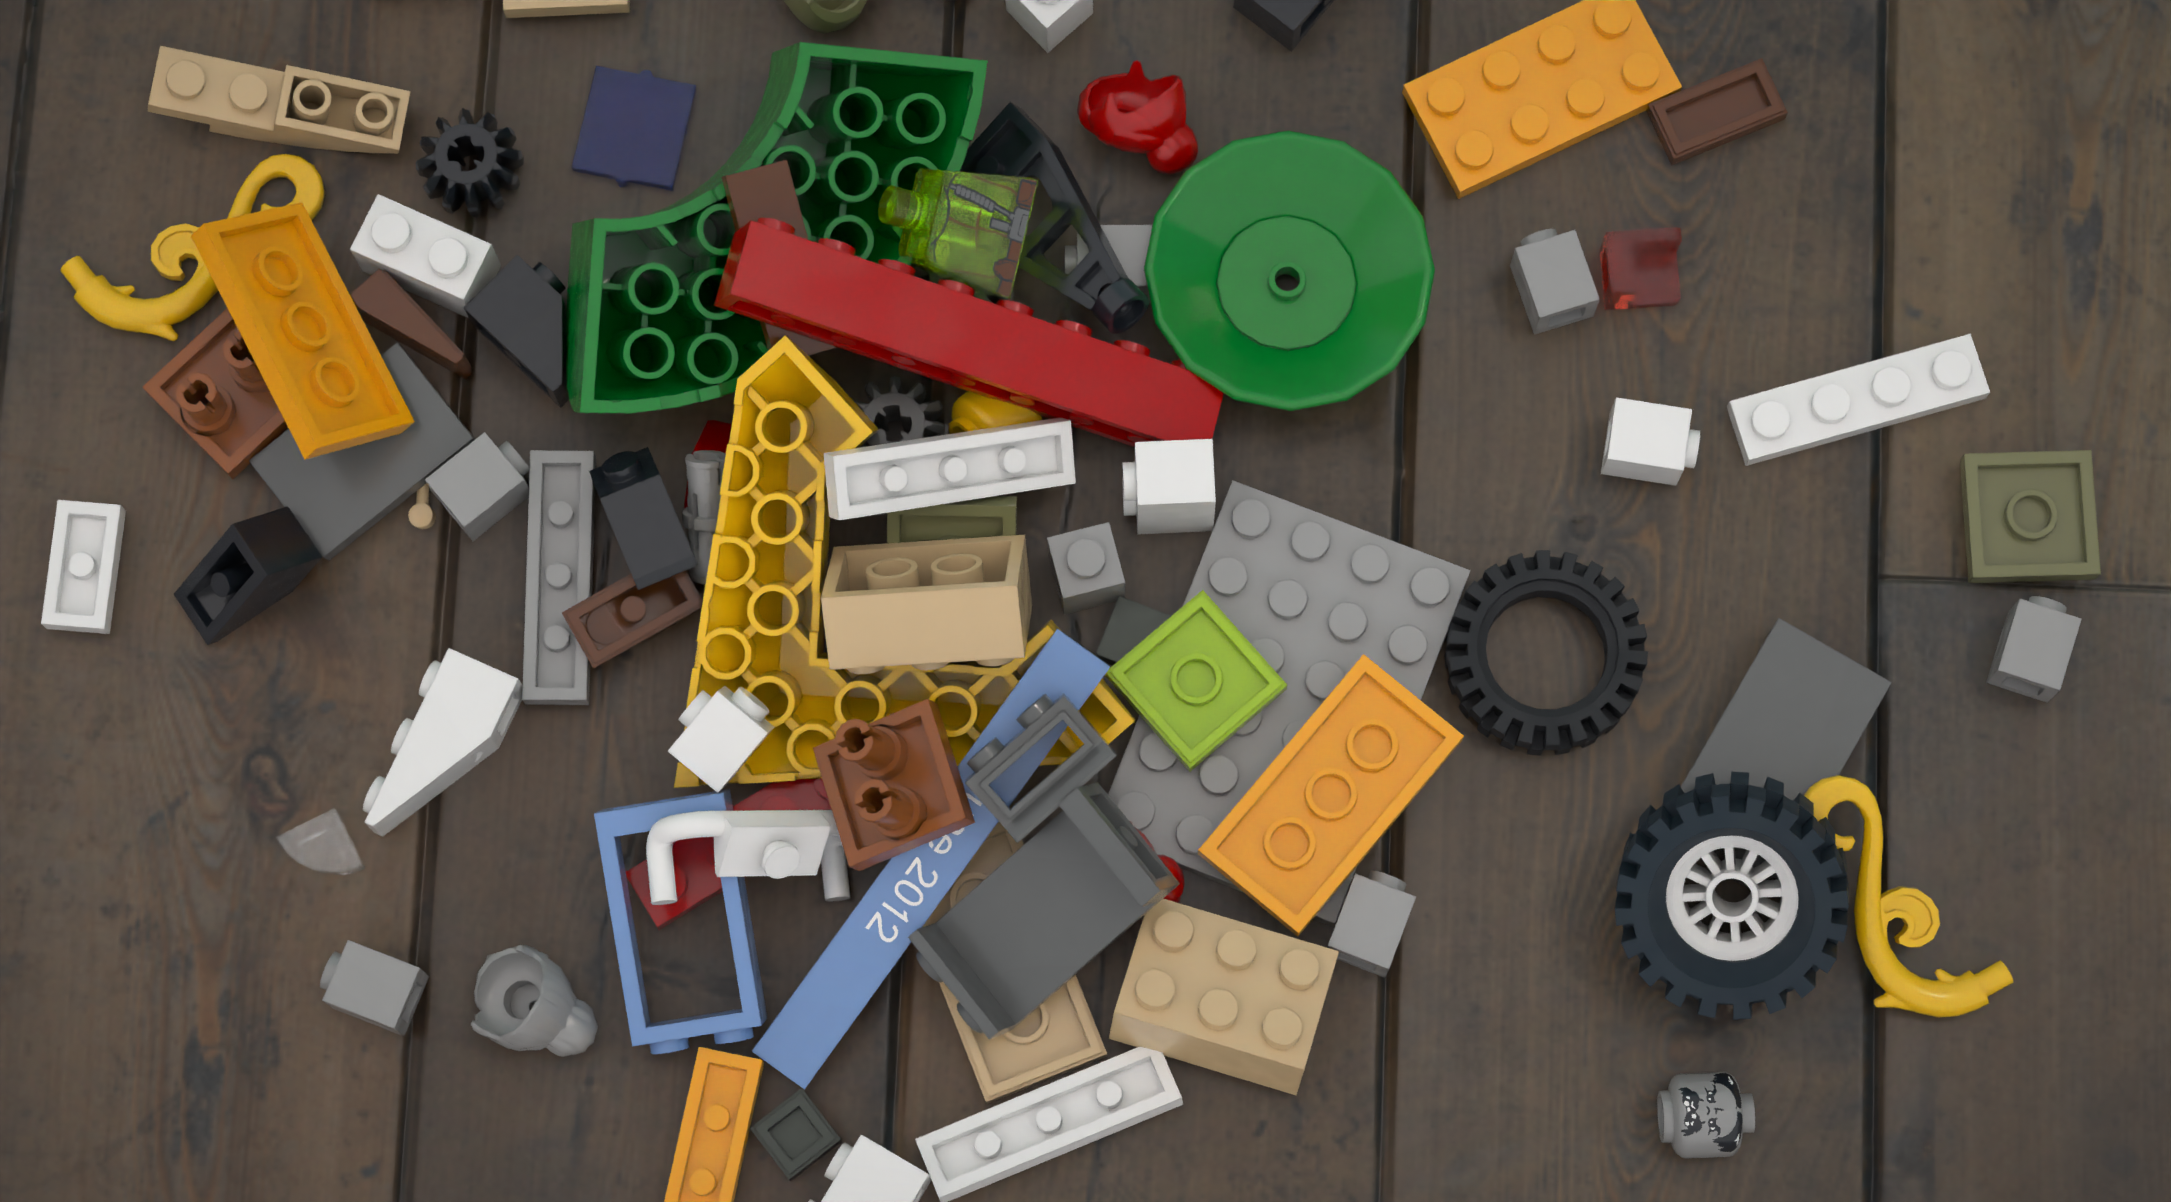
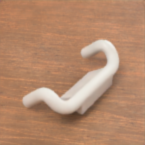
(752, 845)

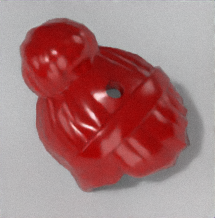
(1141, 117)

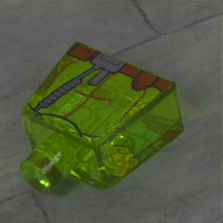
(963, 225)

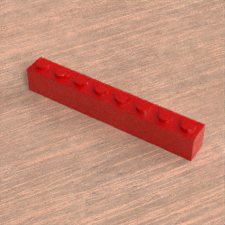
(961, 338)

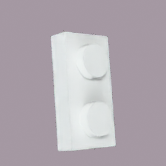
(83, 566)

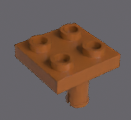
(219, 396)
(893, 784)

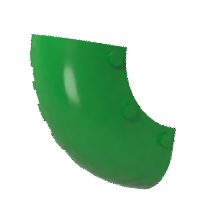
(648, 284)

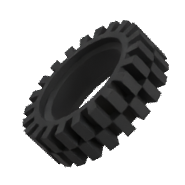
(1545, 578)

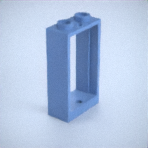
(674, 1034)

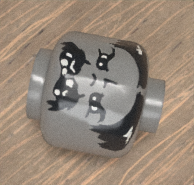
(1704, 1115)

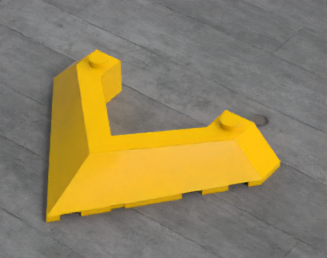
(767, 581)

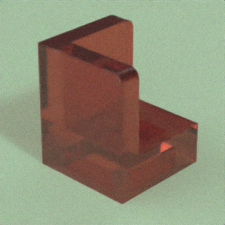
(1640, 268)

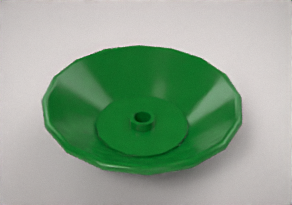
(1302, 212)

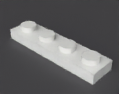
(1858, 399)
(949, 468)
(1048, 1122)

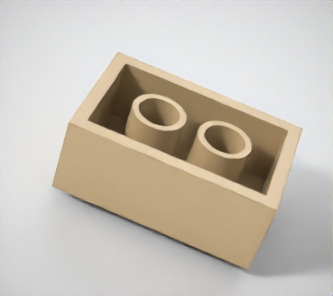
(927, 603)
(1223, 995)

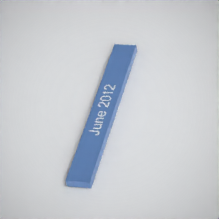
(917, 879)

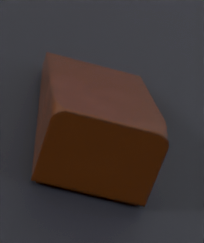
(395, 313)
(628, 616)

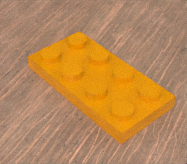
(1540, 91)
(302, 329)
(1330, 795)

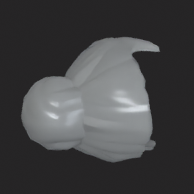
(505, 996)

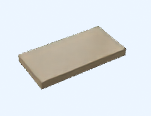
(1050, 1039)

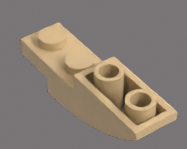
(279, 106)

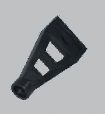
(1021, 148)

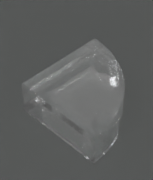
(323, 845)

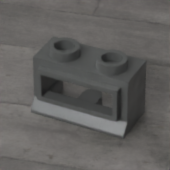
(1045, 797)

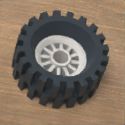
(1733, 965)

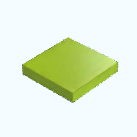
(1196, 680)

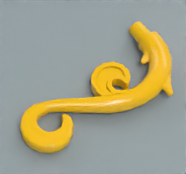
(174, 245)
(1872, 912)

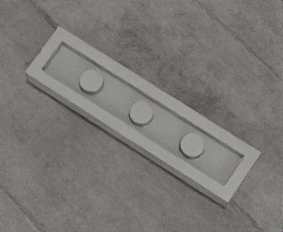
(557, 575)

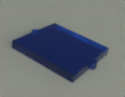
(634, 128)

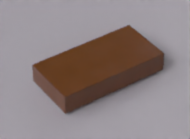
(1716, 111)

